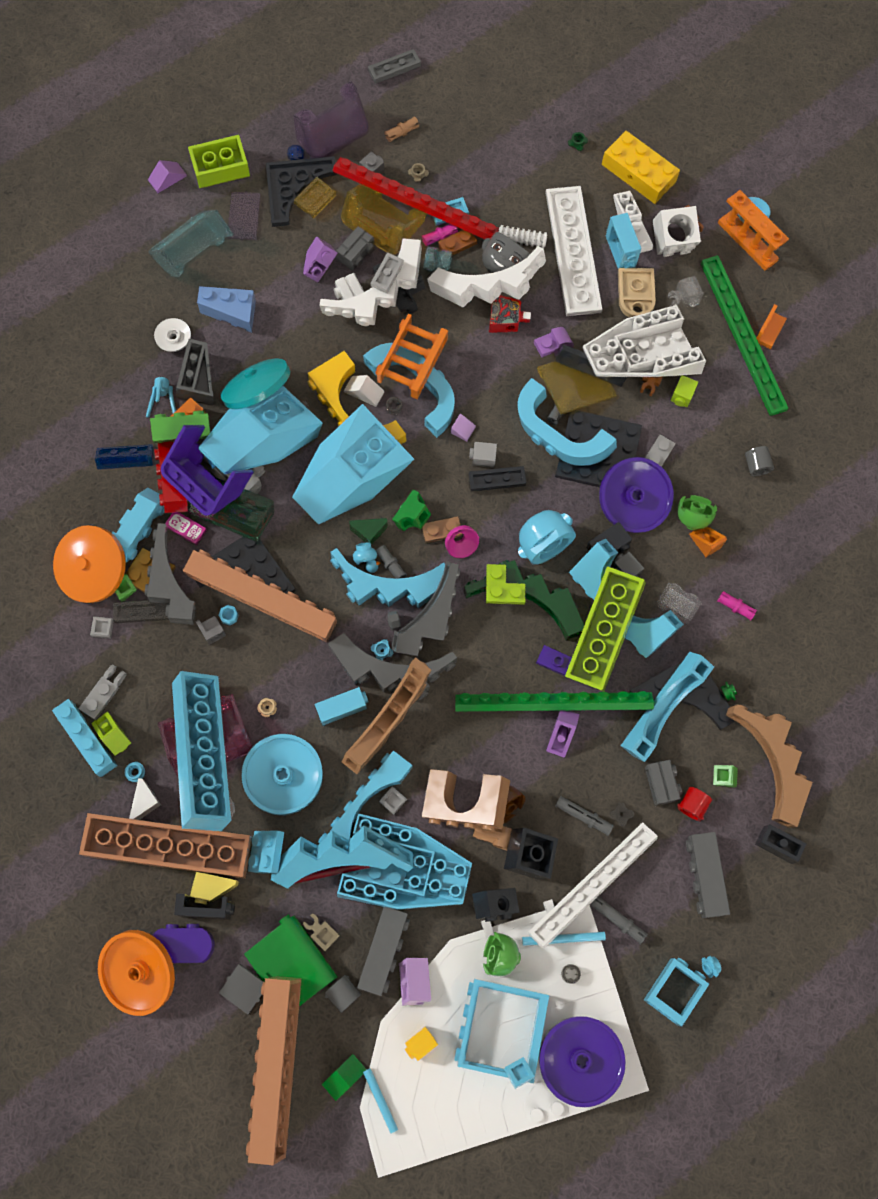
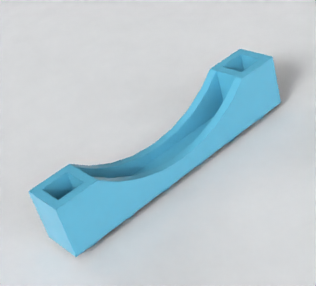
(646, 732)
(391, 773)

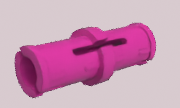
(439, 234)
(737, 605)

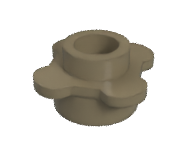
(418, 167)

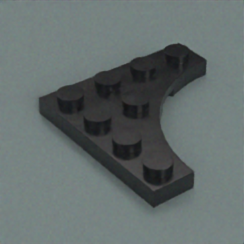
(289, 179)
(255, 560)
(705, 696)

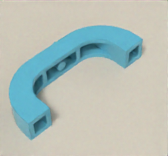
(442, 416)
(556, 444)

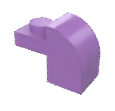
(553, 342)

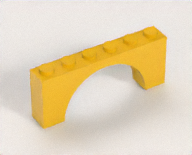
(328, 381)

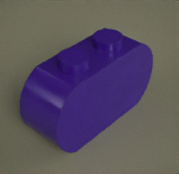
(186, 944)

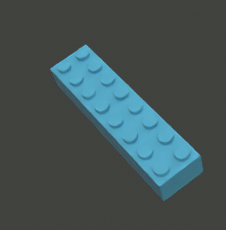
(200, 752)

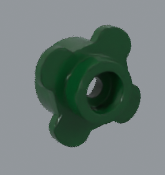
(578, 136)

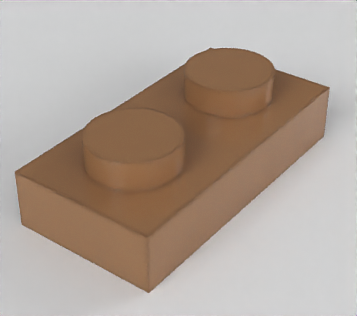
(439, 529)

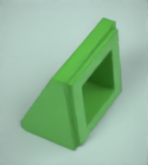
(125, 589)
(725, 775)

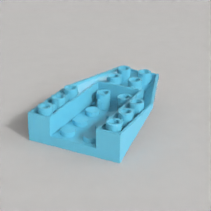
(260, 433)
(350, 467)
(436, 878)

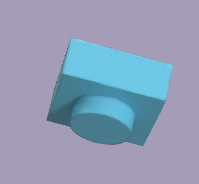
(519, 1073)

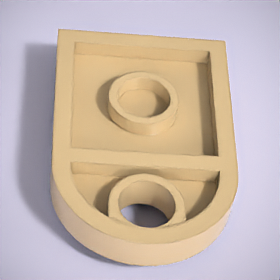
(636, 289)

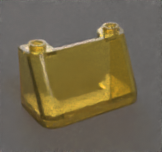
(379, 218)

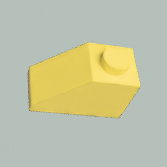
(210, 887)

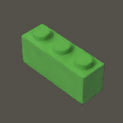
(167, 428)

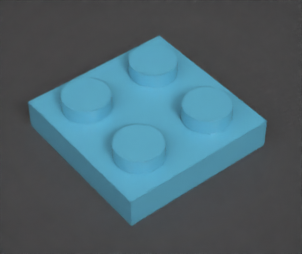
(266, 852)

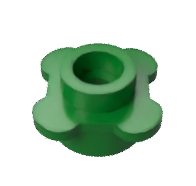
(729, 691)

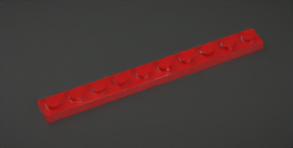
(414, 198)

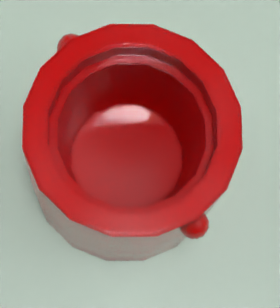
(694, 804)

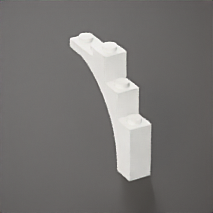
(488, 287)
(365, 304)

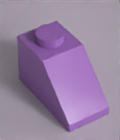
(562, 732)

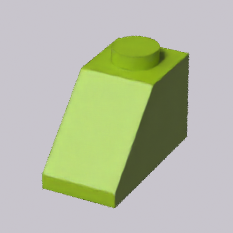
(111, 733)

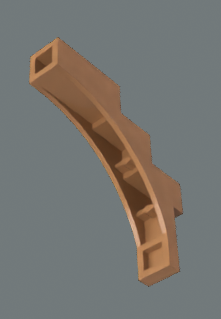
(389, 717)

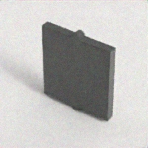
(242, 989)

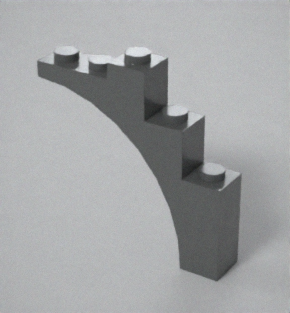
(387, 675)

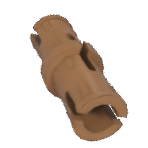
(402, 129)

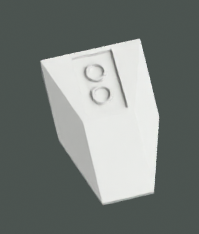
(645, 347)

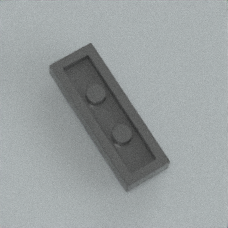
(394, 66)

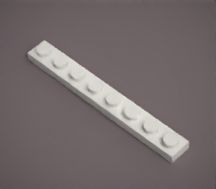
(592, 885)

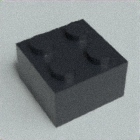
(531, 853)

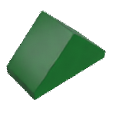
(344, 1077)

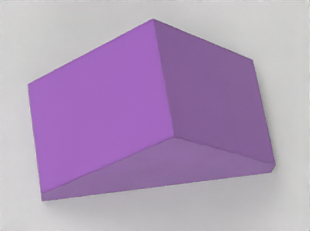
(165, 175)

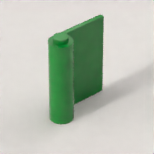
(293, 954)

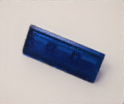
(124, 456)

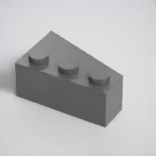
(195, 374)

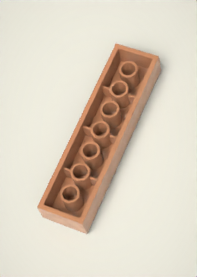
(260, 596)
(166, 846)
(274, 1070)

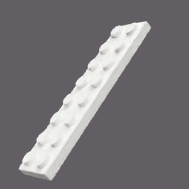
(573, 251)

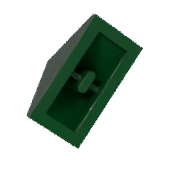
(369, 529)

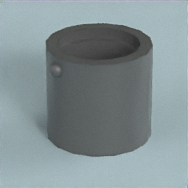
(759, 461)
(342, 993)

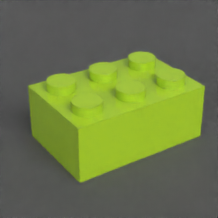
(219, 161)

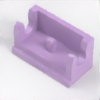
(414, 981)

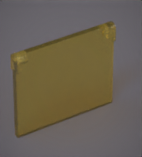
(574, 388)

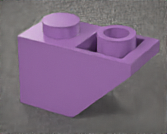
(318, 259)

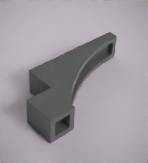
(162, 584)
(432, 619)

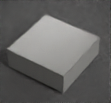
(101, 627)
(393, 800)

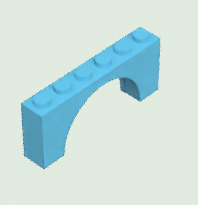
(644, 633)

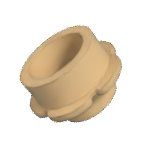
(262, 707)

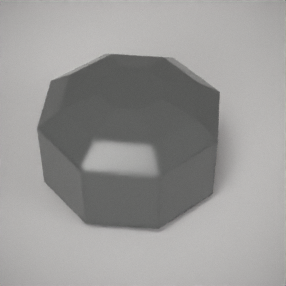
(393, 620)

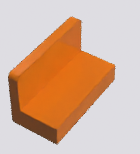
(771, 329)

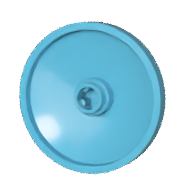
(282, 774)

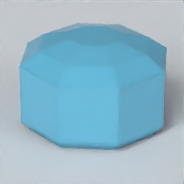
(228, 615)

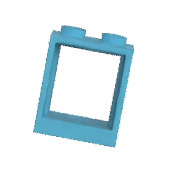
(623, 241)
(663, 1008)

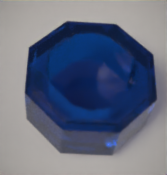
(295, 152)

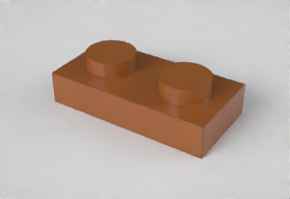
(458, 242)

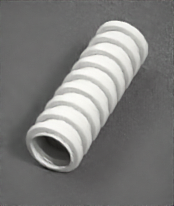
(525, 237)

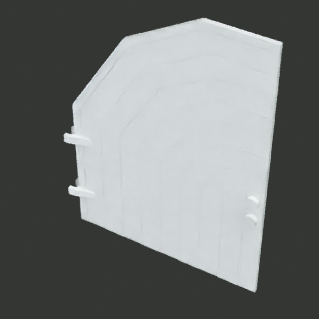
(458, 1108)

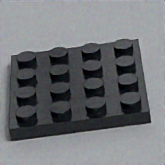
(583, 428)

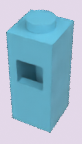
(341, 706)

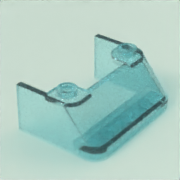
(190, 240)

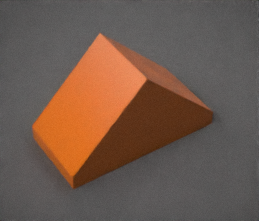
(708, 540)

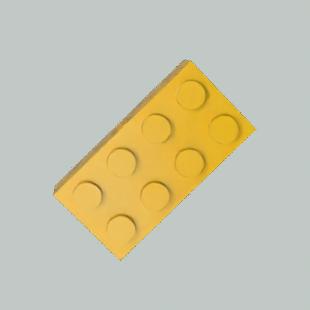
(640, 167)

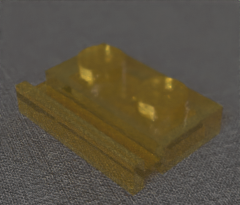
(314, 197)

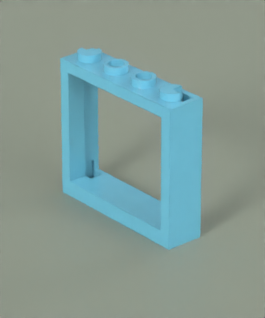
(469, 1010)

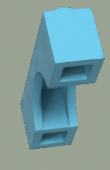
(84, 738)

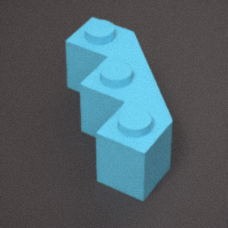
(138, 521)

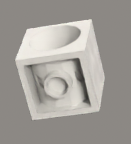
(687, 220)

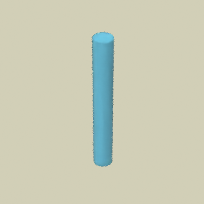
(380, 1100)

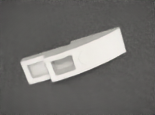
(626, 204)

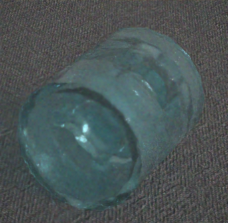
(436, 259)

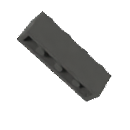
(708, 875)
(382, 951)

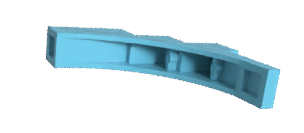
(389, 590)

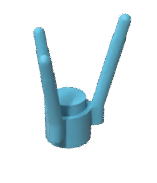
(161, 388)

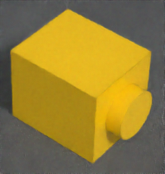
(420, 1044)

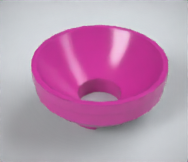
(465, 546)

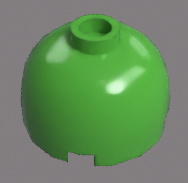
(696, 512)
(501, 955)

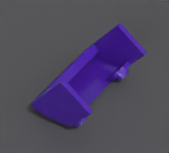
(193, 481)

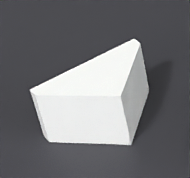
(364, 389)
(144, 801)

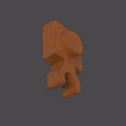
(650, 382)

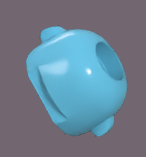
(545, 536)

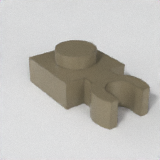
(323, 934)

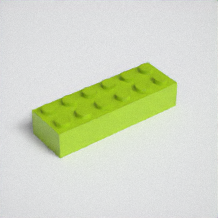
(605, 628)

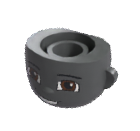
(501, 253)

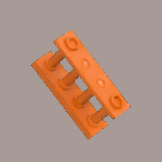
(745, 237)
(423, 370)

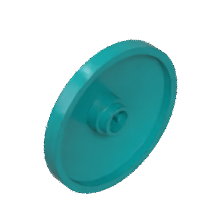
(255, 383)

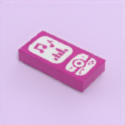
(185, 527)

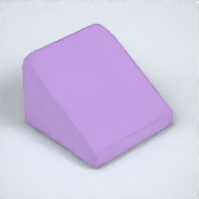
(462, 428)

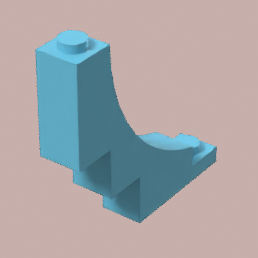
(363, 849)

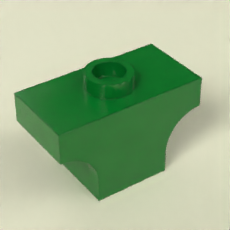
(412, 512)

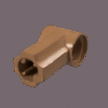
(498, 837)

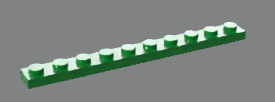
(744, 336)
(554, 701)

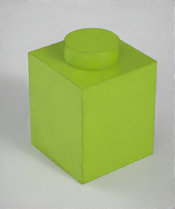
(684, 391)

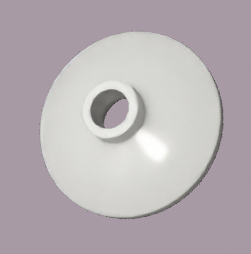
(170, 328)

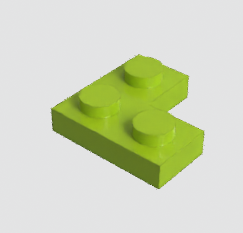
(498, 590)

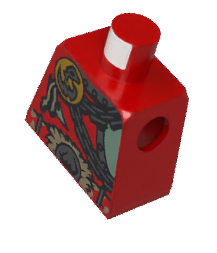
(507, 315)

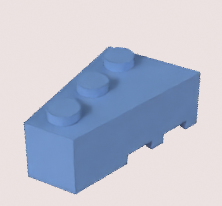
(229, 305)

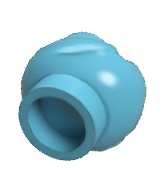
(365, 553)

